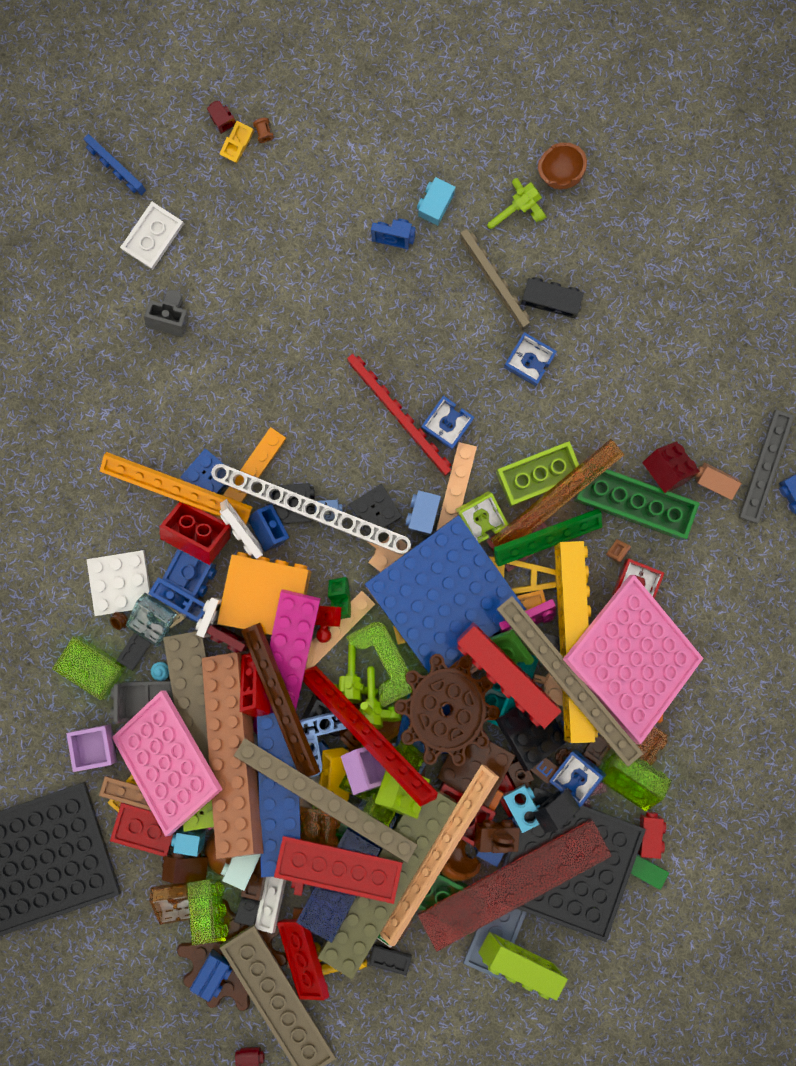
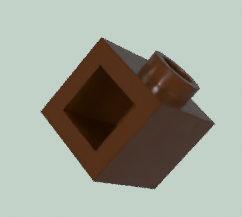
(518, 775)

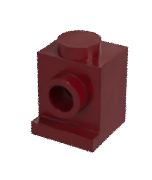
(221, 116)

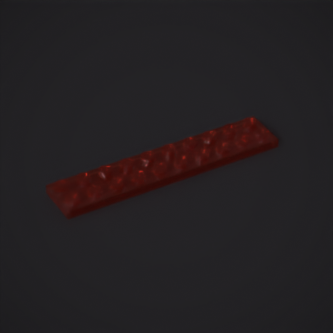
(514, 885)

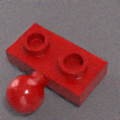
(327, 617)

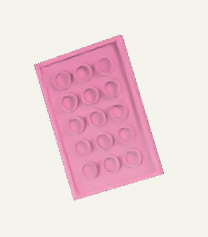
(166, 763)

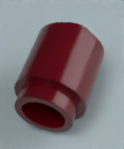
(249, 1056)

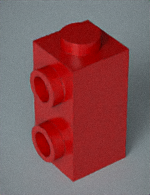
(652, 842)

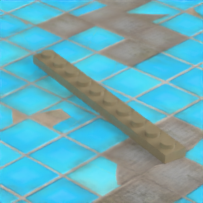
(569, 681)
(325, 800)

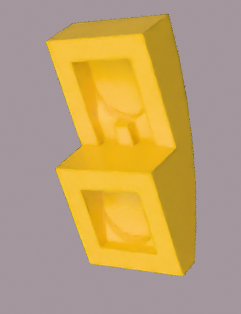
(237, 142)

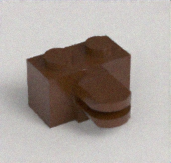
(497, 836)
(184, 868)

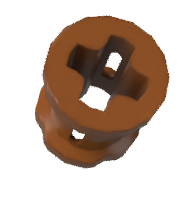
(263, 130)

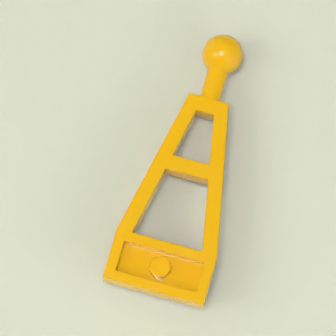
(533, 576)

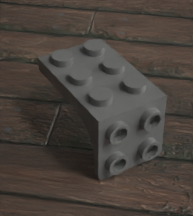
(133, 696)

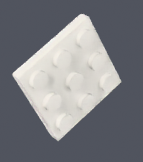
(118, 581)

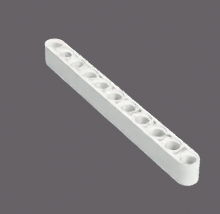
(304, 502)

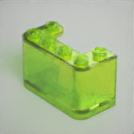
(390, 656)

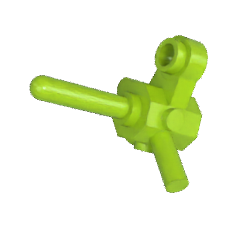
(523, 200)
(350, 684)
(372, 708)

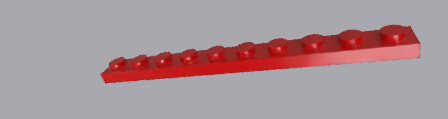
(369, 737)

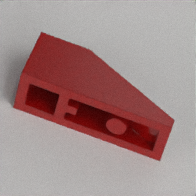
(252, 693)

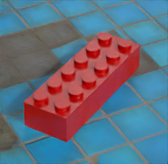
(508, 675)

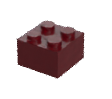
(670, 466)

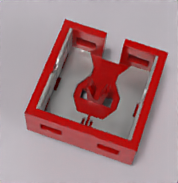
(646, 575)

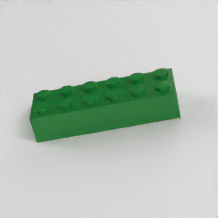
(640, 504)

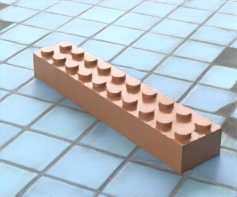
(237, 805)

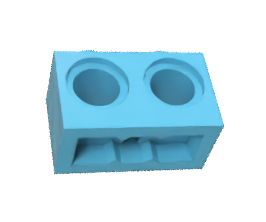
(519, 810)
(189, 842)

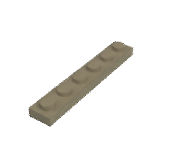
(491, 273)

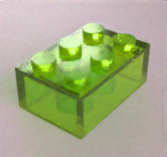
(89, 667)
(636, 783)
(207, 912)

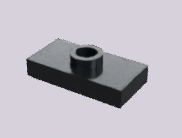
(133, 651)
(247, 911)
(390, 959)

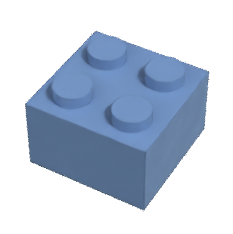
(424, 512)

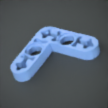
(311, 734)

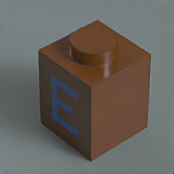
(545, 770)

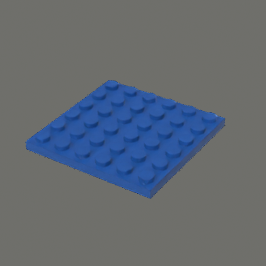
(441, 591)

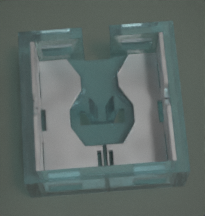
(151, 619)

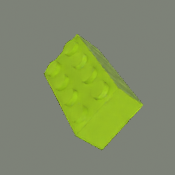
(536, 473)
(522, 966)

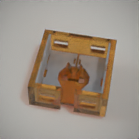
(170, 903)

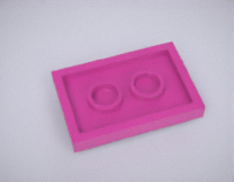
(542, 613)

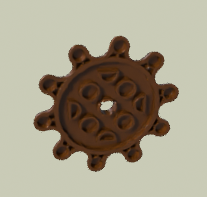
(467, 712)
(232, 986)

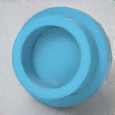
(160, 671)

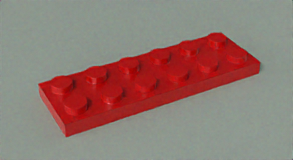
(338, 869)

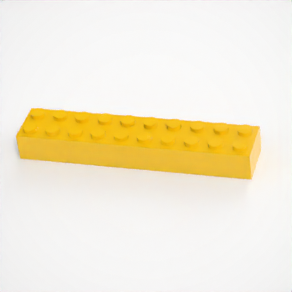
(572, 623)

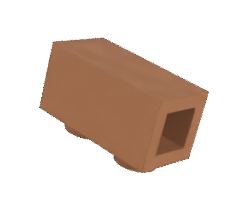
(717, 481)

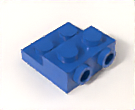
(399, 235)
(189, 574)

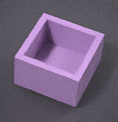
(91, 747)
(362, 770)

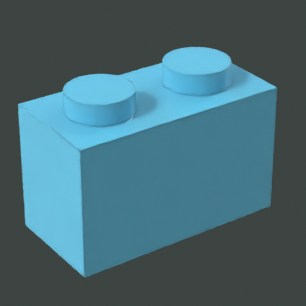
(436, 200)

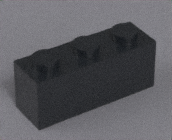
(552, 297)

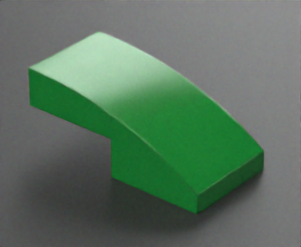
(340, 595)

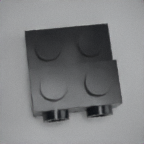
(287, 516)

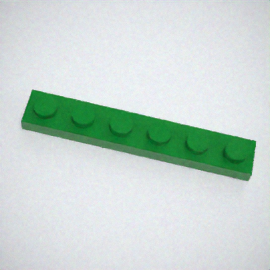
(548, 537)

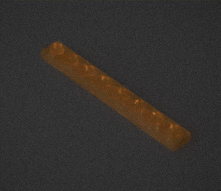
(560, 493)

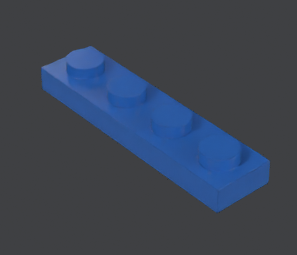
(108, 160)

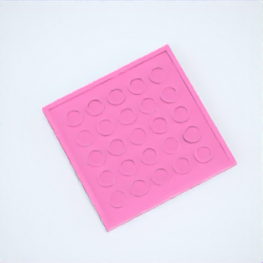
(634, 659)

